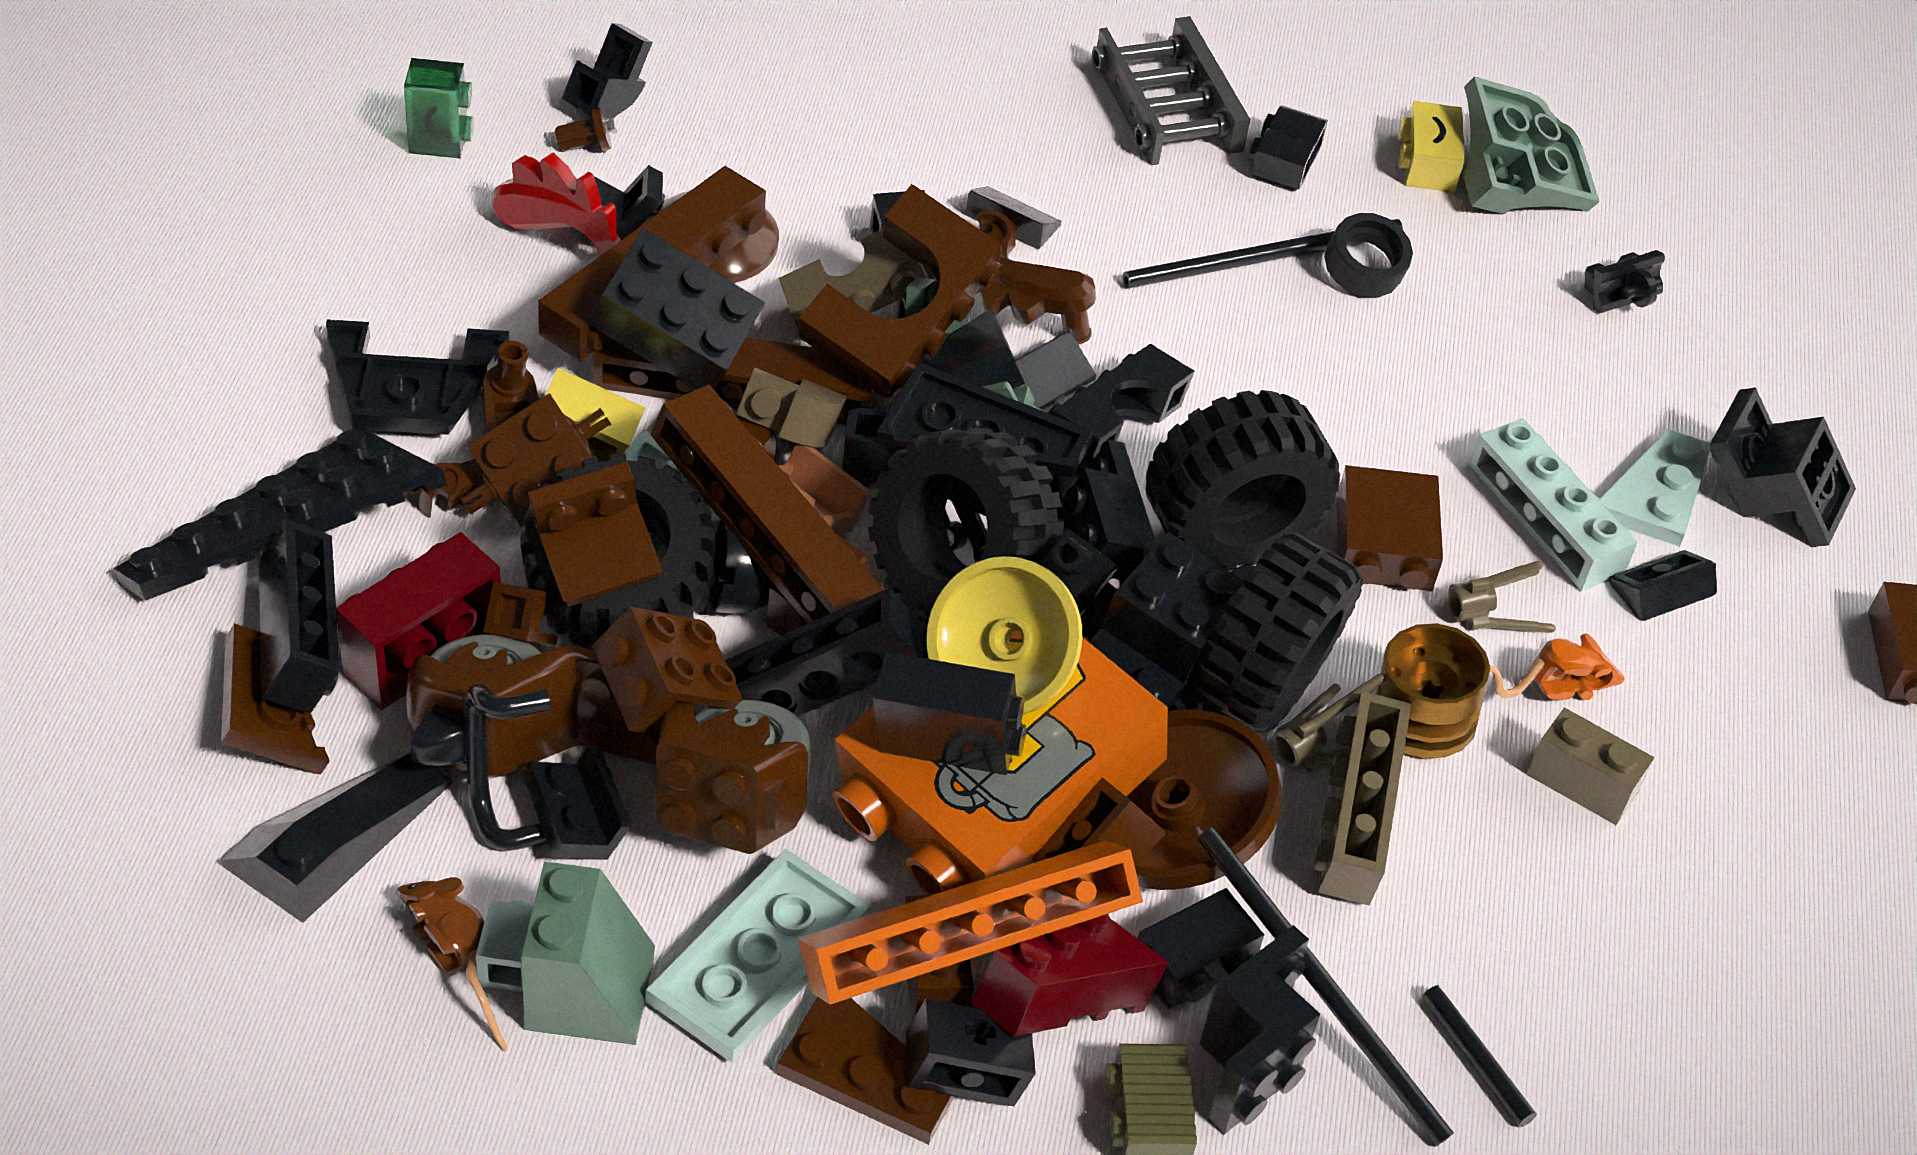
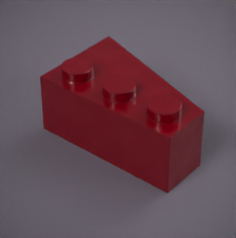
(1068, 976)

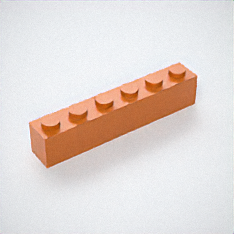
(969, 921)

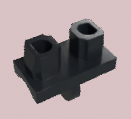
(1627, 281)

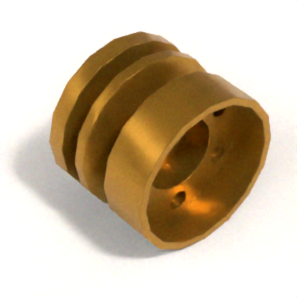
(1445, 682)

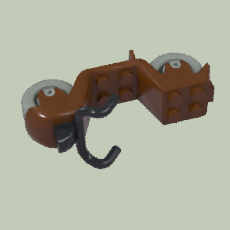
(502, 703)

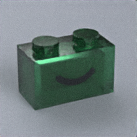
(437, 108)

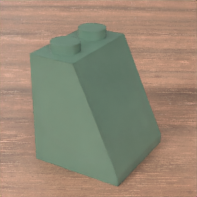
(584, 958)

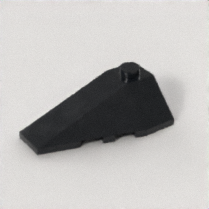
(323, 843)

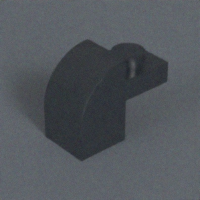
(613, 77)
(634, 206)

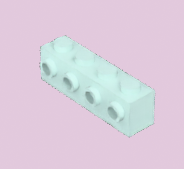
(1552, 504)

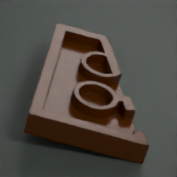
(257, 723)
(862, 1067)

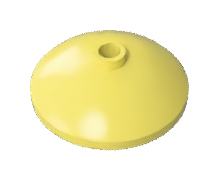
(992, 602)

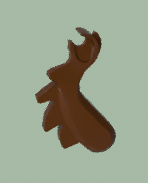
(1035, 287)

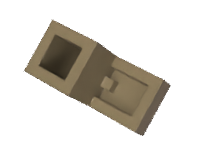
(799, 413)

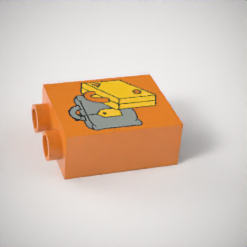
(987, 823)

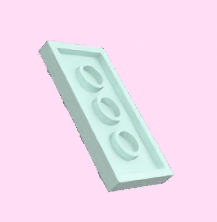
(750, 956)

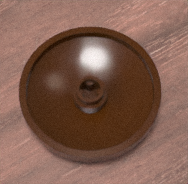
(1211, 777)

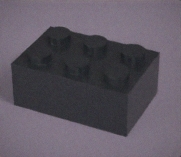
(675, 311)

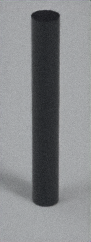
(1479, 1056)

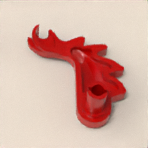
(552, 197)

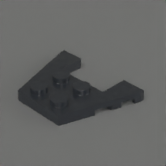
(407, 390)

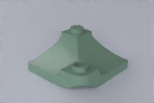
(1522, 153)

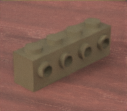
(1364, 799)

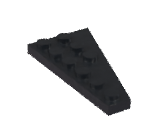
(316, 491)

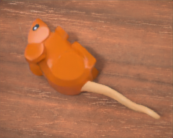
(1565, 669)

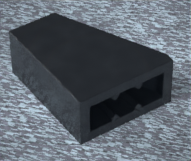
(978, 354)

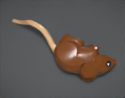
(452, 932)

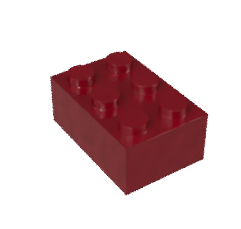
(413, 614)

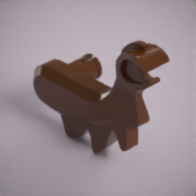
(505, 393)

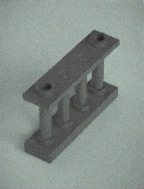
(1195, 68)

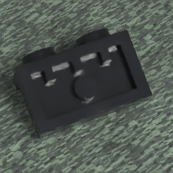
(577, 806)

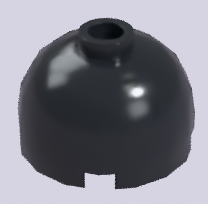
(739, 580)

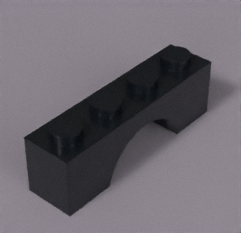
(1141, 386)

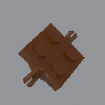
(529, 453)

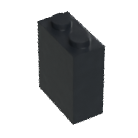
(948, 713)

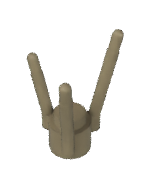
(1478, 597)
(1303, 737)

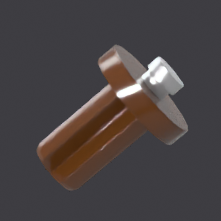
(586, 132)

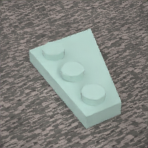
(1660, 488)

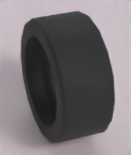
(1375, 231)

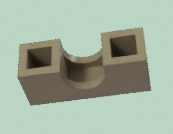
(872, 285)

